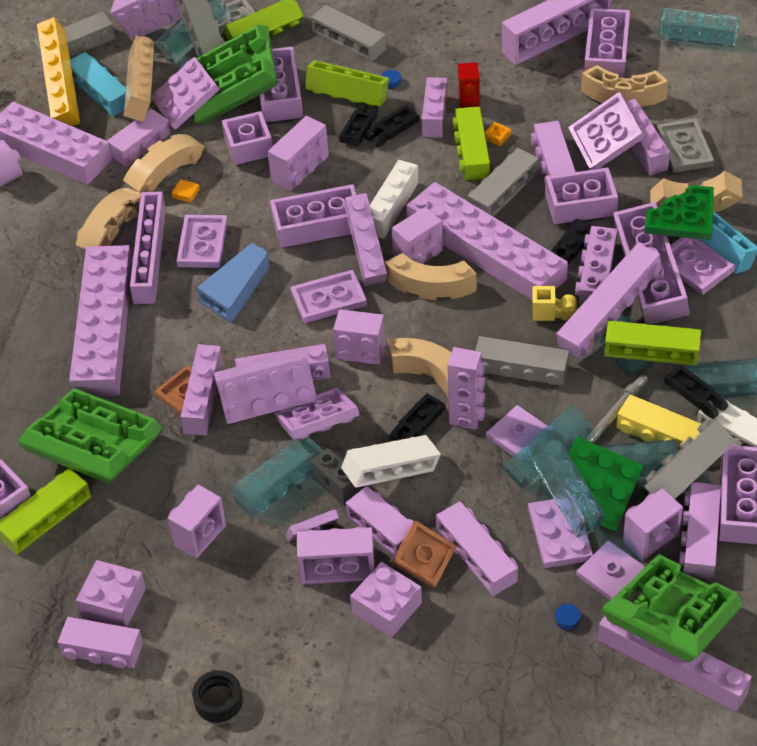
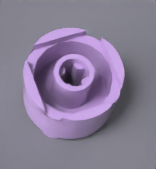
(9, 164)

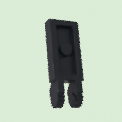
(358, 124)
(392, 126)
(572, 241)
(696, 391)
(418, 418)

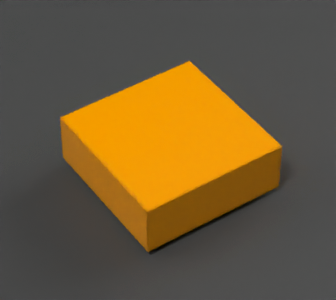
(497, 134)
(185, 191)

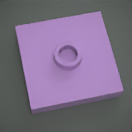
(515, 430)
(316, 523)
(609, 570)

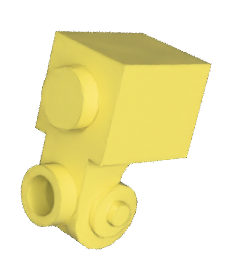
(547, 307)

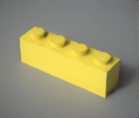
(654, 422)

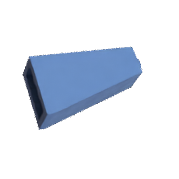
(234, 282)

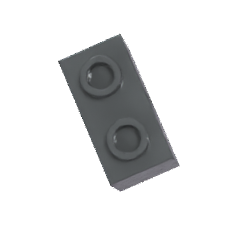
(328, 473)

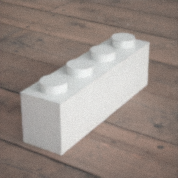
(393, 196)
(737, 422)
(390, 461)

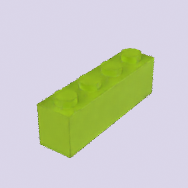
(275, 17)
(346, 83)
(471, 142)
(652, 343)
(43, 510)

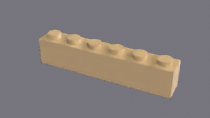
(139, 78)

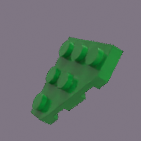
(684, 215)
(608, 478)

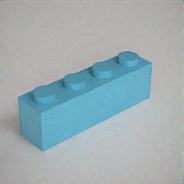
(98, 83)
(731, 244)

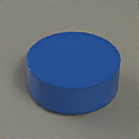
(394, 78)
(567, 616)

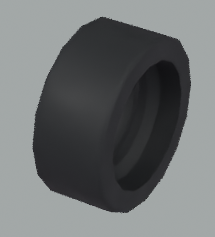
(214, 679)

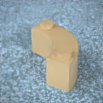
(645, 88)
(162, 160)
(726, 190)
(104, 220)
(431, 281)
(420, 357)

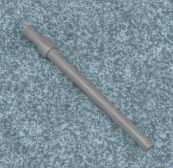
(632, 389)

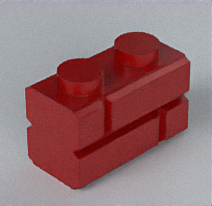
(468, 85)

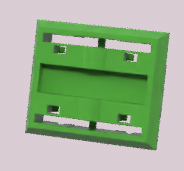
(238, 72)
(91, 435)
(672, 608)

